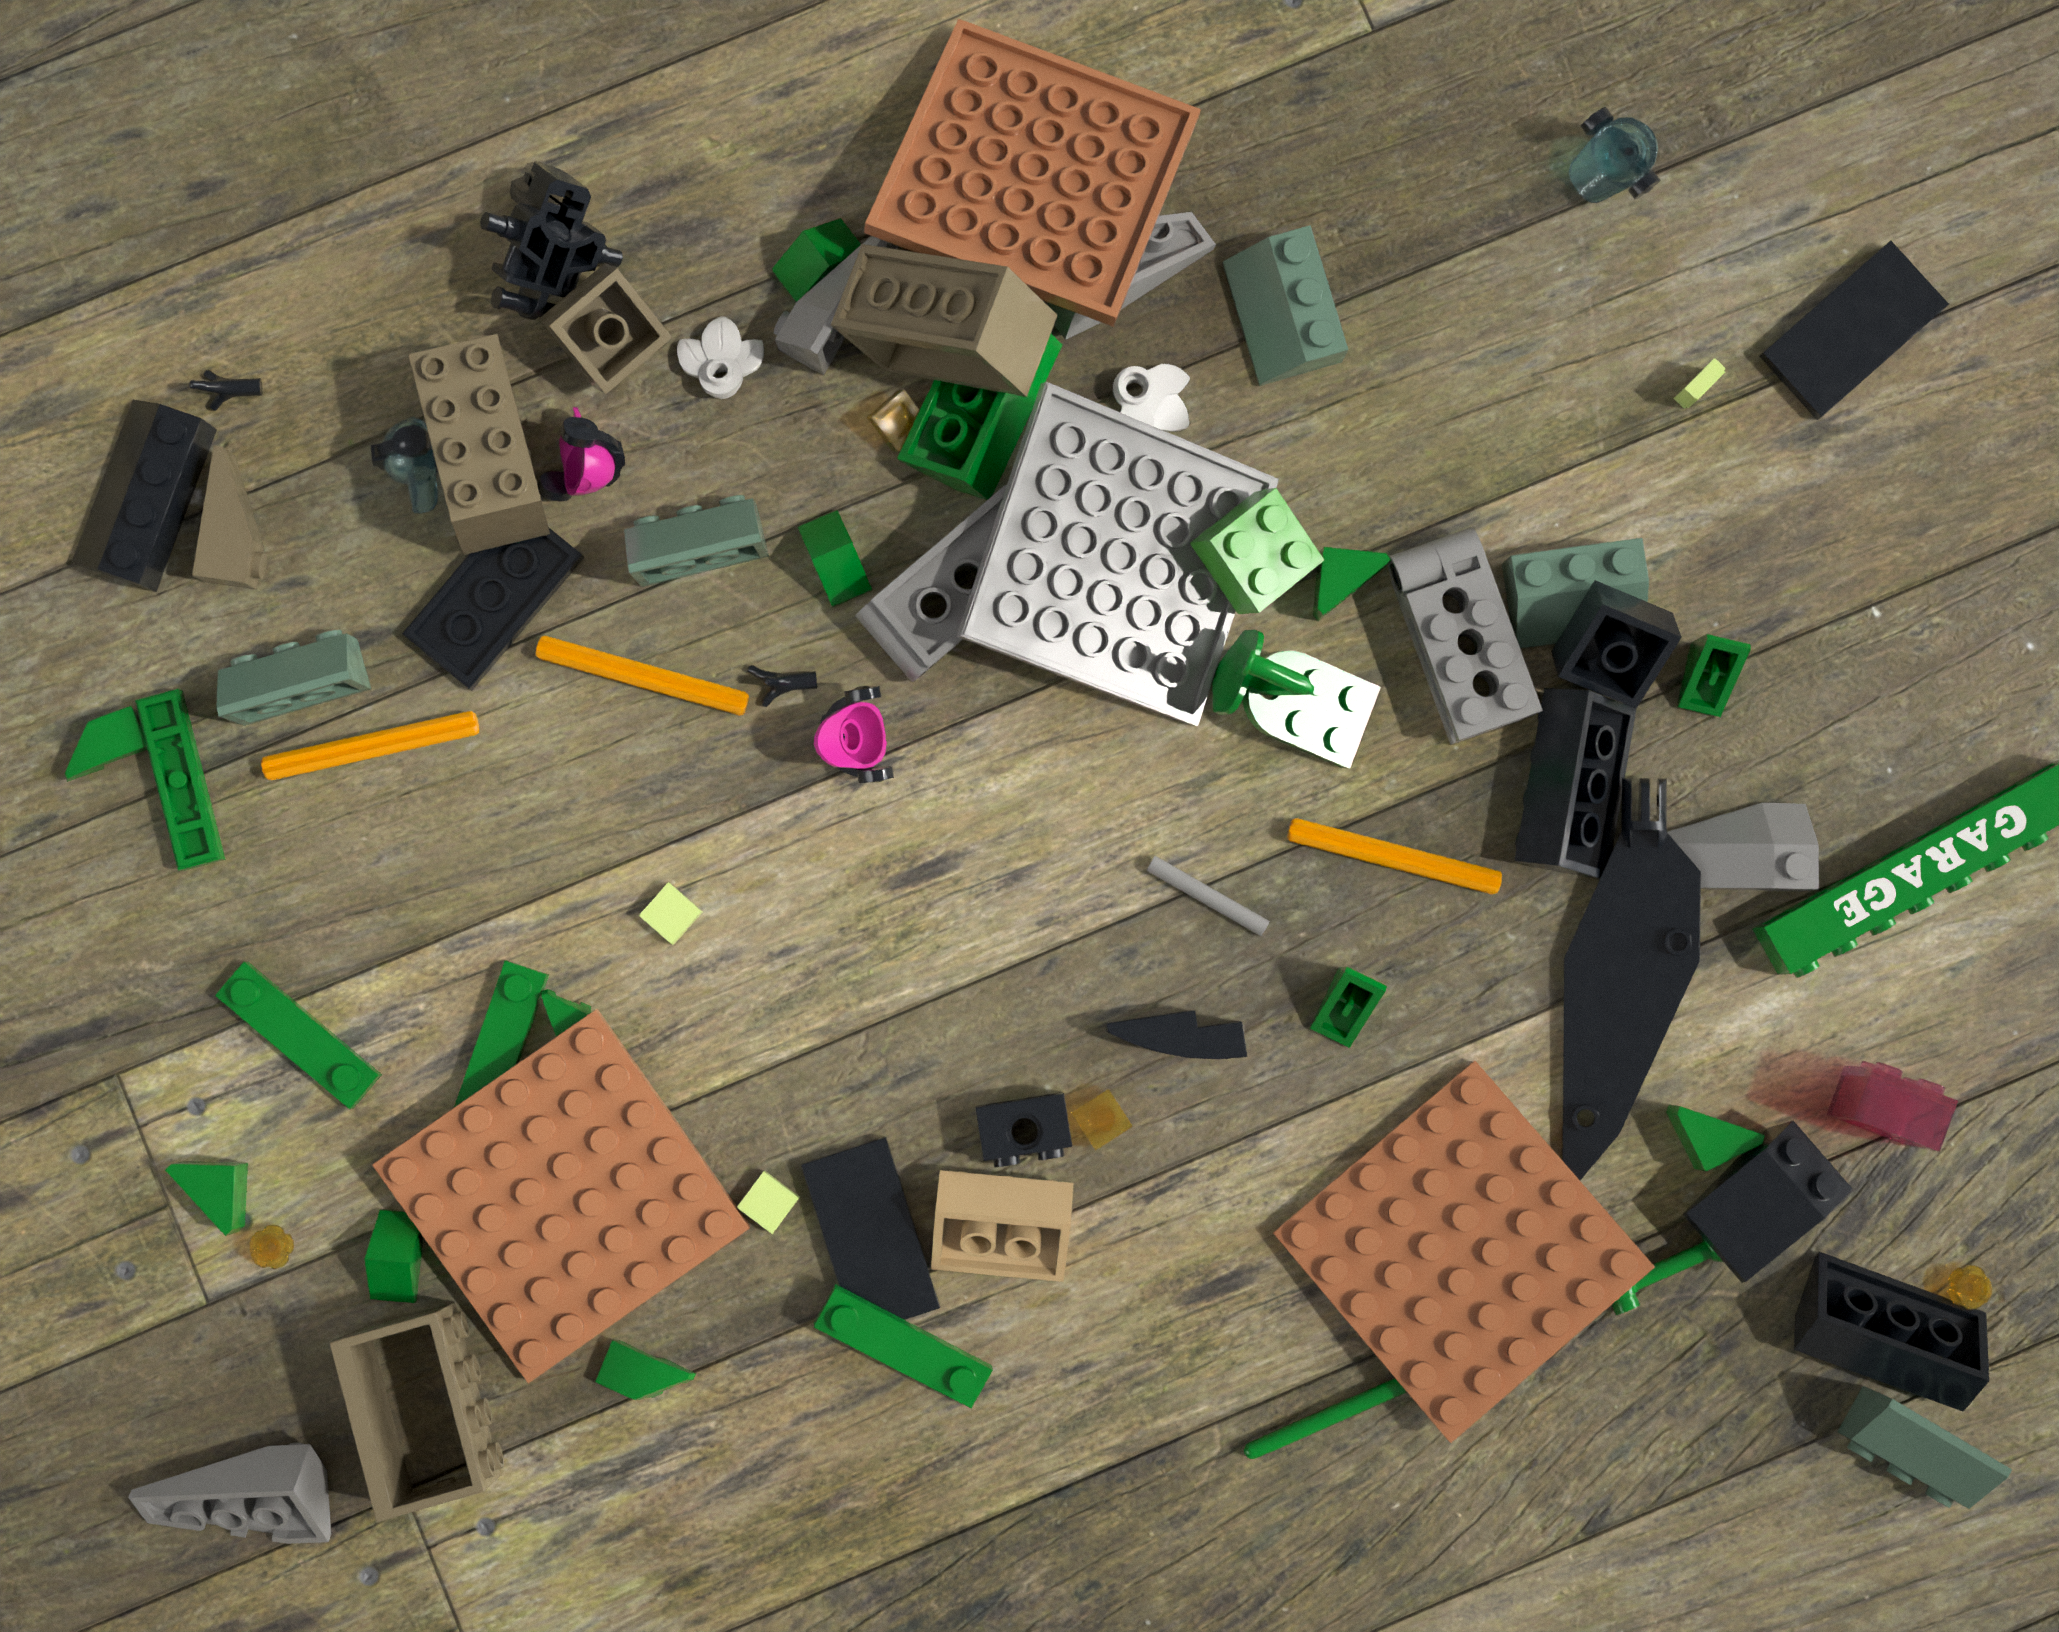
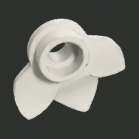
(720, 352)
(1159, 401)

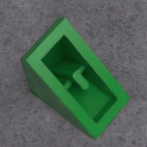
(814, 256)
(835, 558)
(1342, 575)
(1711, 673)
(1347, 1005)
(1710, 1140)
(216, 1189)
(394, 1258)

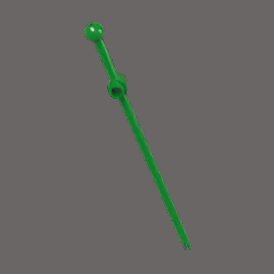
(1392, 1388)

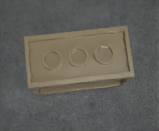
(945, 319)
(478, 444)
(374, 1423)

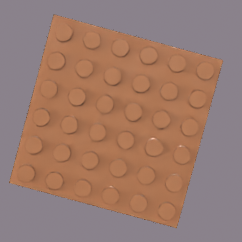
(1034, 170)
(561, 1195)
(1463, 1251)

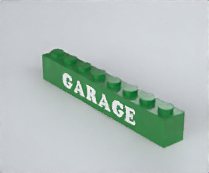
(1913, 874)

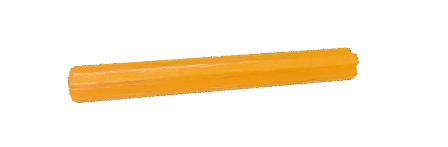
(642, 675)
(370, 745)
(1394, 856)

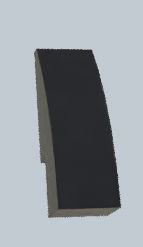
(1181, 1036)

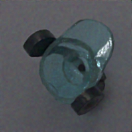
(1615, 158)
(410, 460)

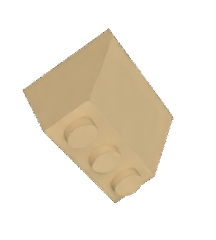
(1002, 1226)

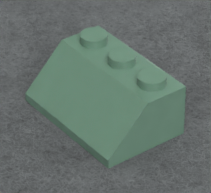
(1285, 306)
(695, 541)
(1550, 584)
(291, 678)
(1920, 1450)

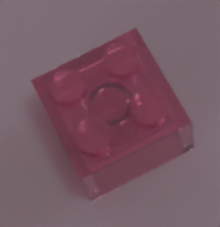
(1893, 1107)

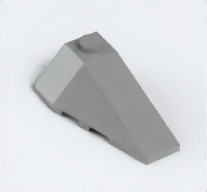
(1171, 248)
(807, 330)
(1754, 849)
(263, 1491)

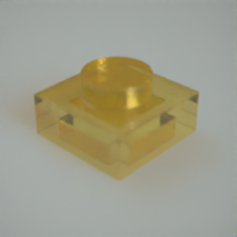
(894, 419)
(1101, 1119)

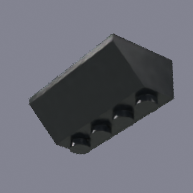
(145, 494)
(1575, 782)
(1892, 1332)

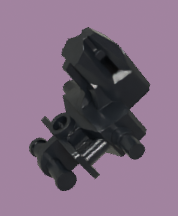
(547, 240)

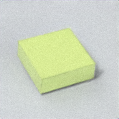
(1700, 384)
(670, 913)
(768, 1202)

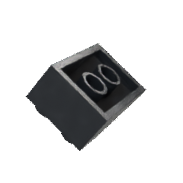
(1767, 1200)

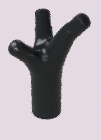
(227, 388)
(783, 682)

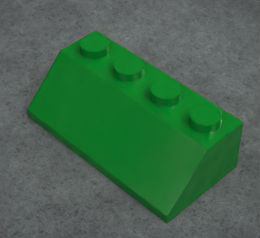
(970, 432)

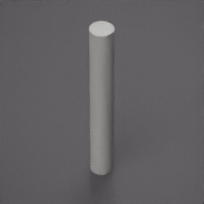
(1208, 896)

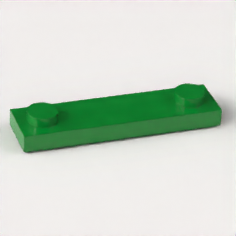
(180, 780)
(504, 1026)
(298, 1035)
(903, 1346)

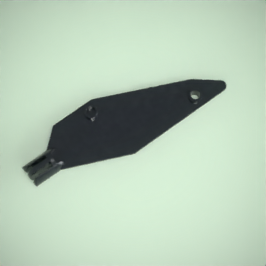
(1626, 975)

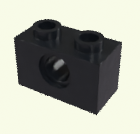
(997, 1119)

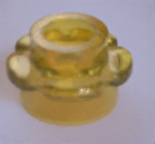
(259, 1247)
(1980, 1291)

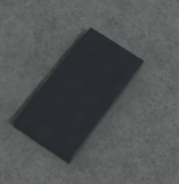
(1854, 330)
(490, 604)
(871, 1229)

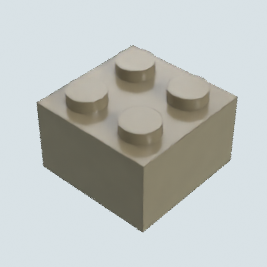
(605, 328)

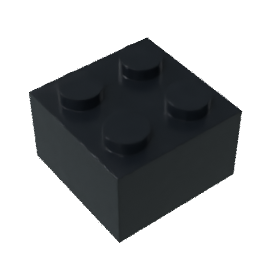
(1615, 644)

